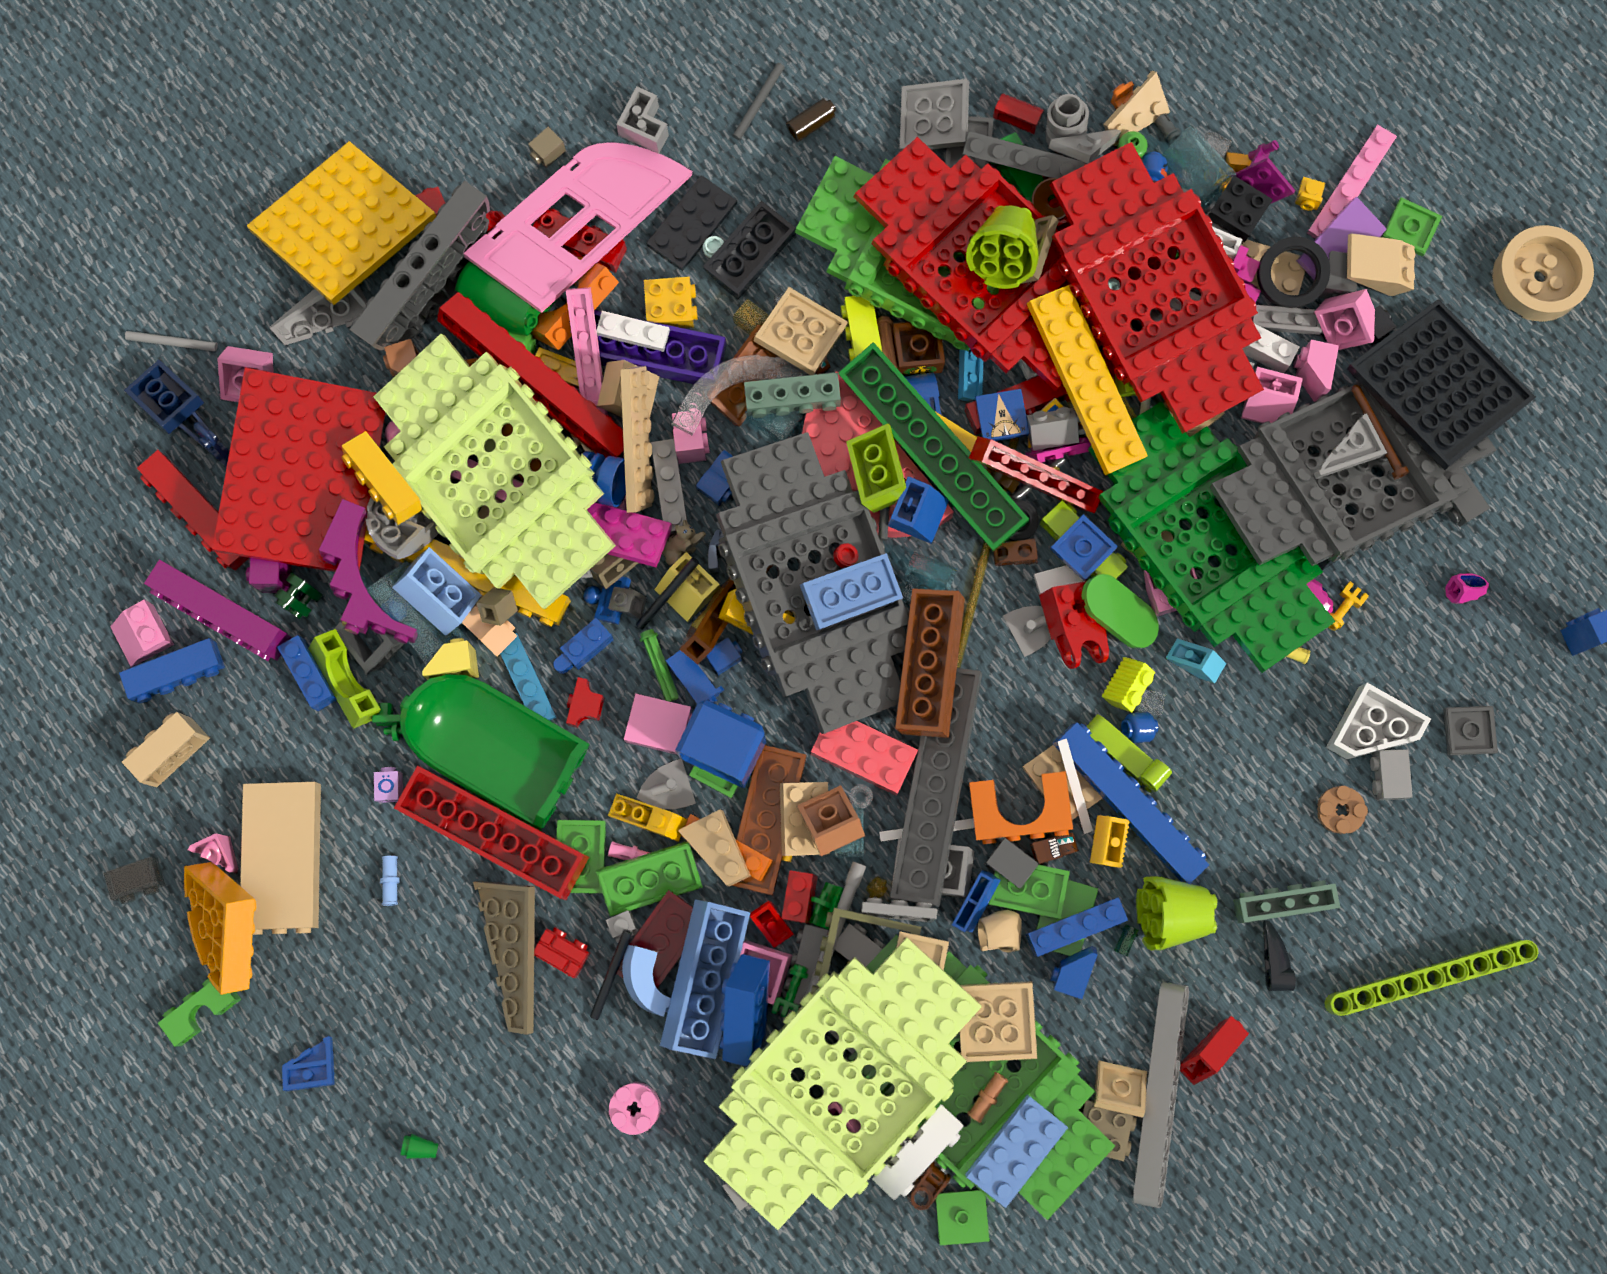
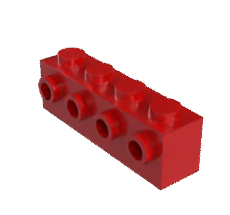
(583, 240)

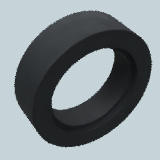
(1320, 262)

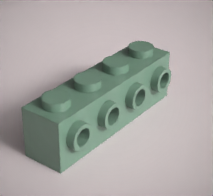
(792, 394)
(1286, 903)

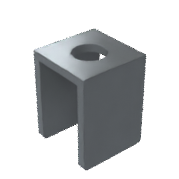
(1338, 281)
(1011, 863)

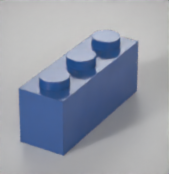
(1586, 631)
(306, 673)

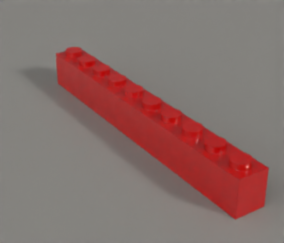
(560, 398)

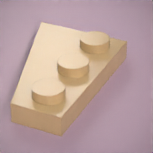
(1141, 109)
(717, 846)

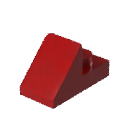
(771, 923)

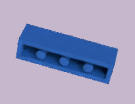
(172, 670)
(1076, 927)

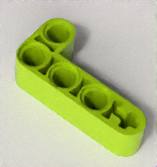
(1138, 764)

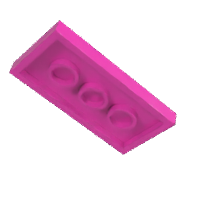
(635, 535)

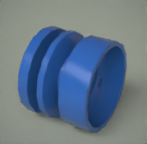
(609, 477)

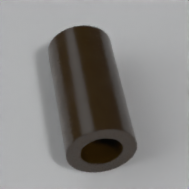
(811, 119)

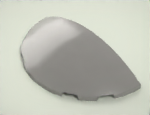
(401, 539)

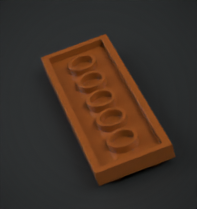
(762, 811)

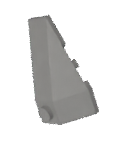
(318, 314)

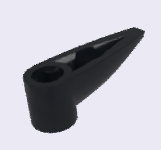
(1277, 964)

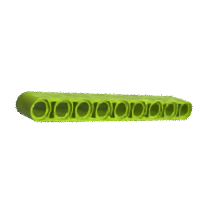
(1442, 977)

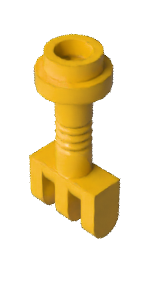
(1350, 599)

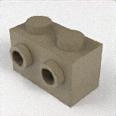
(610, 569)

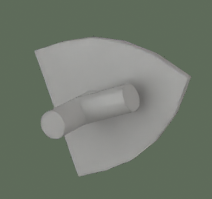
(1028, 628)
(667, 787)

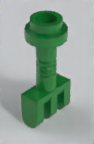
(788, 1003)

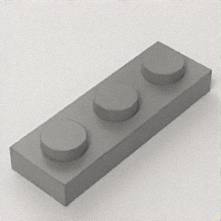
(1287, 319)

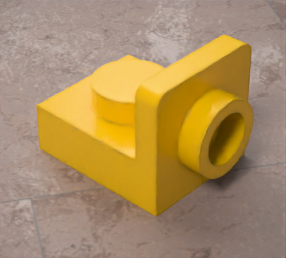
(1310, 194)

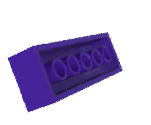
(685, 357)

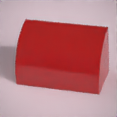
(1018, 113)

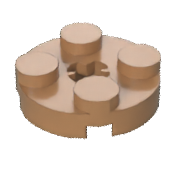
(1355, 810)

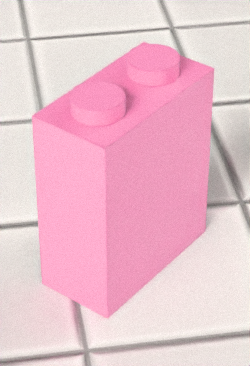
(656, 723)

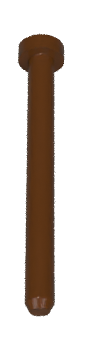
(1399, 471)

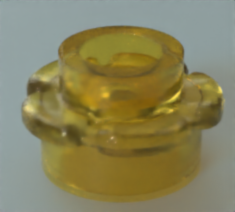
(877, 887)

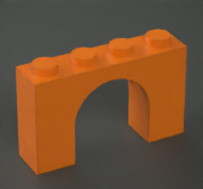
(555, 326)
(991, 824)

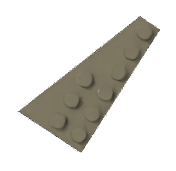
(510, 940)

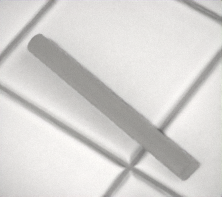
(171, 341)

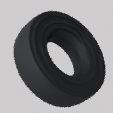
(1031, 526)

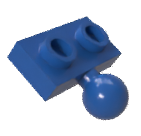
(593, 595)

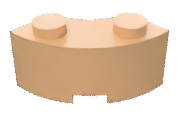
(492, 636)

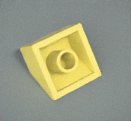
(453, 658)

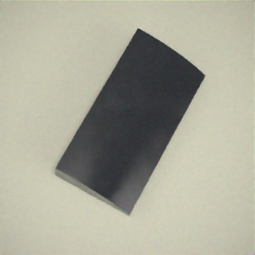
(749, 250)

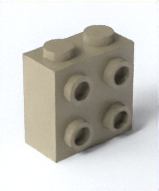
(1113, 1125)

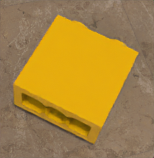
(670, 301)

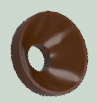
(1040, 200)

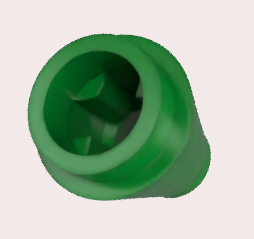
(418, 1147)

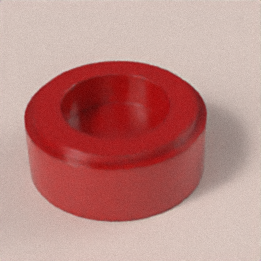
(845, 555)

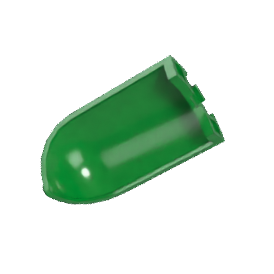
(491, 745)

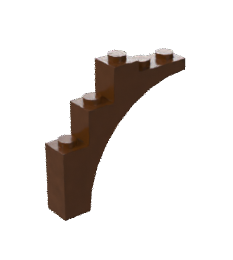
(708, 627)

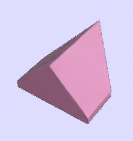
(218, 850)

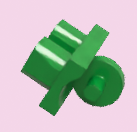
(386, 718)
(825, 903)

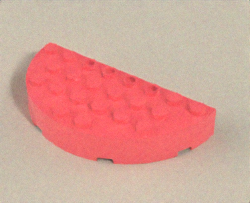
(829, 435)

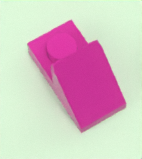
(1244, 265)

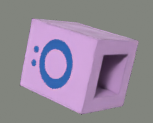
(388, 785)

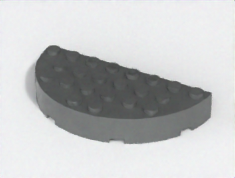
(427, 273)

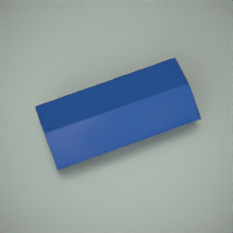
(972, 901)

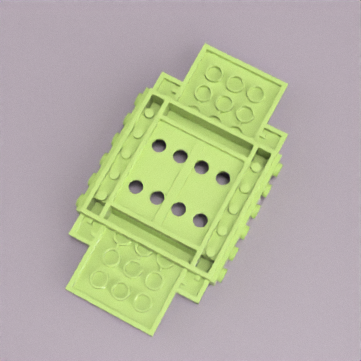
(448, 416)
(789, 1140)

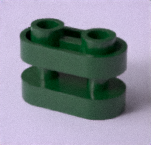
(287, 599)

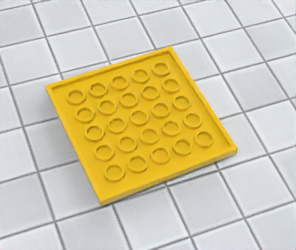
(341, 222)

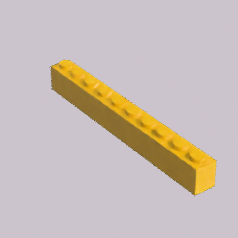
(524, 600)

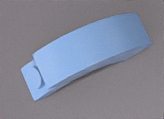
(639, 982)

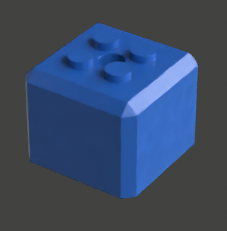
(722, 742)

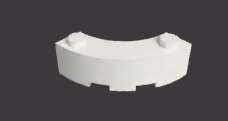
(916, 1156)

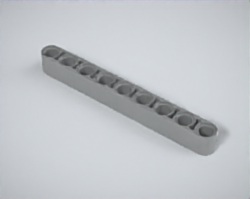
(1161, 1095)

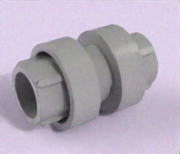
(1066, 118)

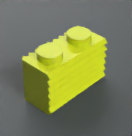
(1128, 684)

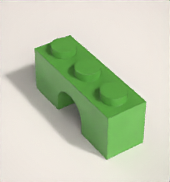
(180, 1022)

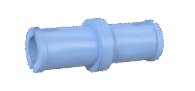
(389, 880)

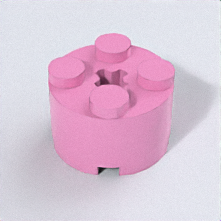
(646, 1100)

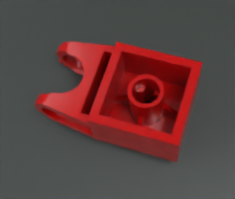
(1072, 625)

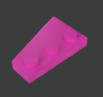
(1059, 451)

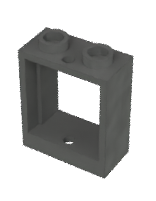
(360, 651)

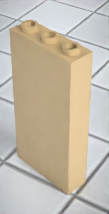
(282, 854)

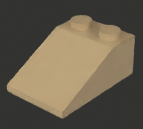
(1381, 263)

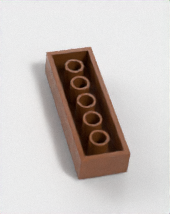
(930, 663)

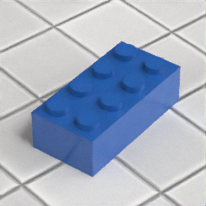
(744, 1009)

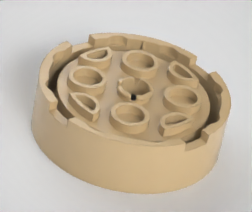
(1554, 254)

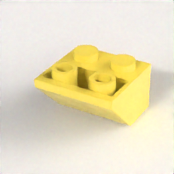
(693, 592)

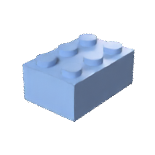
(437, 591)

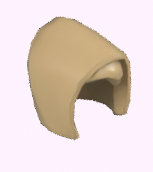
(1000, 931)

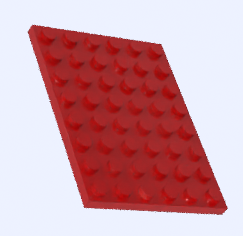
(289, 467)

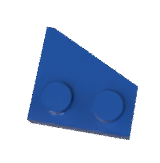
(311, 1068)

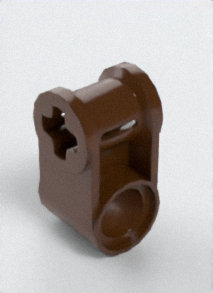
(929, 1185)

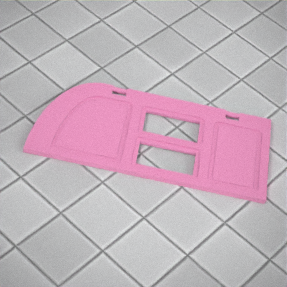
(612, 181)

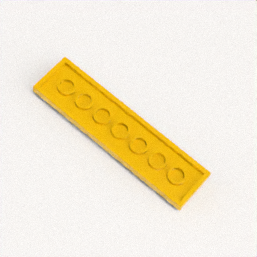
(1087, 379)

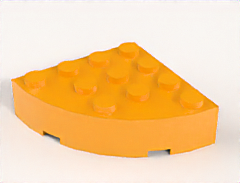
(220, 925)

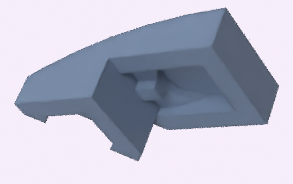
(712, 553)

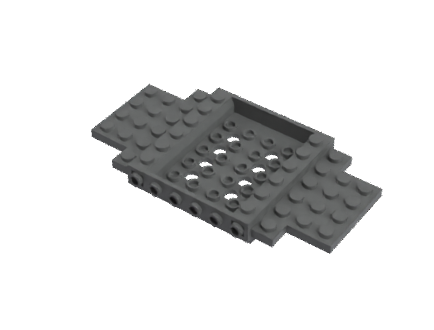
(1284, 507)
(783, 515)

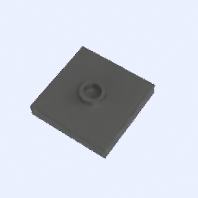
(1470, 730)

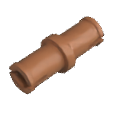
(987, 1097)

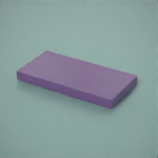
(1353, 219)

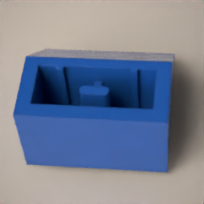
(919, 510)

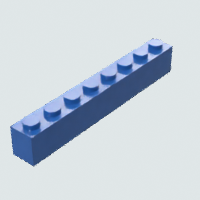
(1131, 804)

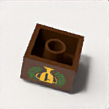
(916, 350)

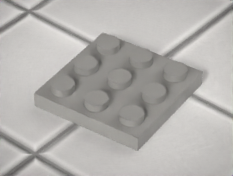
(935, 113)
(899, 910)

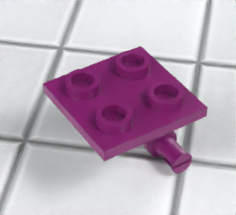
(1264, 175)

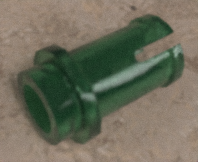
(1126, 940)

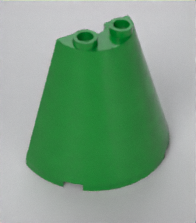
(497, 301)

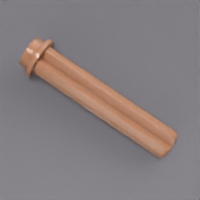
(884, 326)

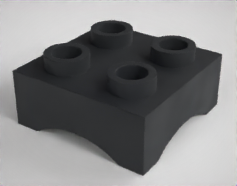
(1239, 208)

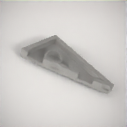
(1085, 146)
(1356, 447)

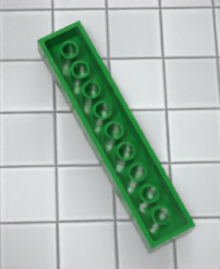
(933, 446)

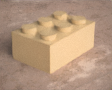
(165, 749)

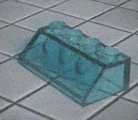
(395, 606)

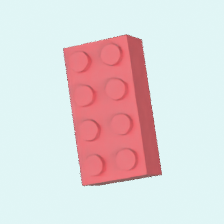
(866, 755)

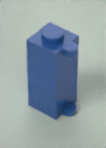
(693, 678)

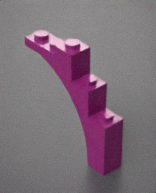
(342, 547)

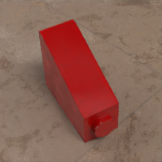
(1213, 1051)

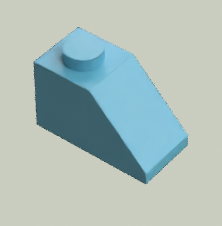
(1196, 660)

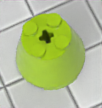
(1004, 248)
(1174, 912)

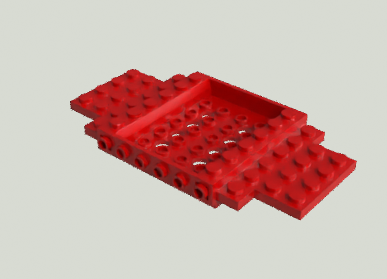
(932, 215)
(1118, 225)

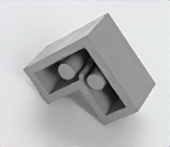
(639, 124)

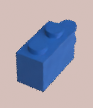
(583, 647)

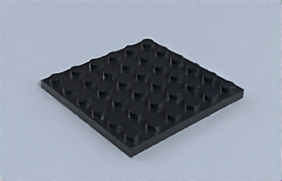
(1441, 384)

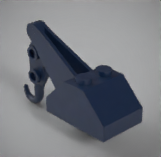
(171, 402)

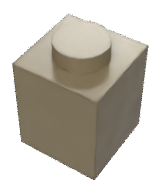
(546, 147)
(497, 606)

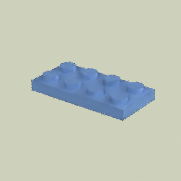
(851, 591)
(1016, 1151)

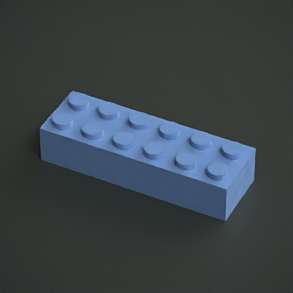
(708, 954)

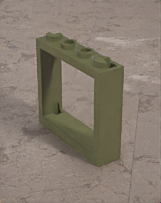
(832, 922)

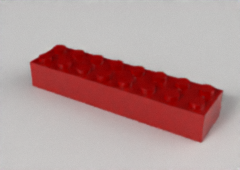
(491, 833)

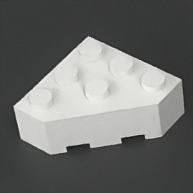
(1375, 724)

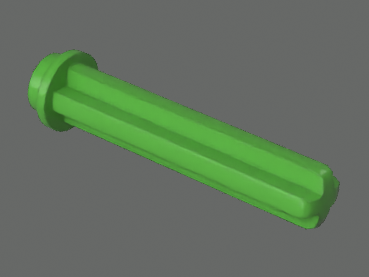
(659, 665)

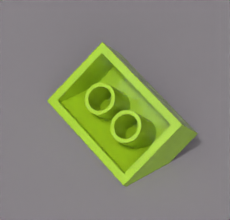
(877, 468)

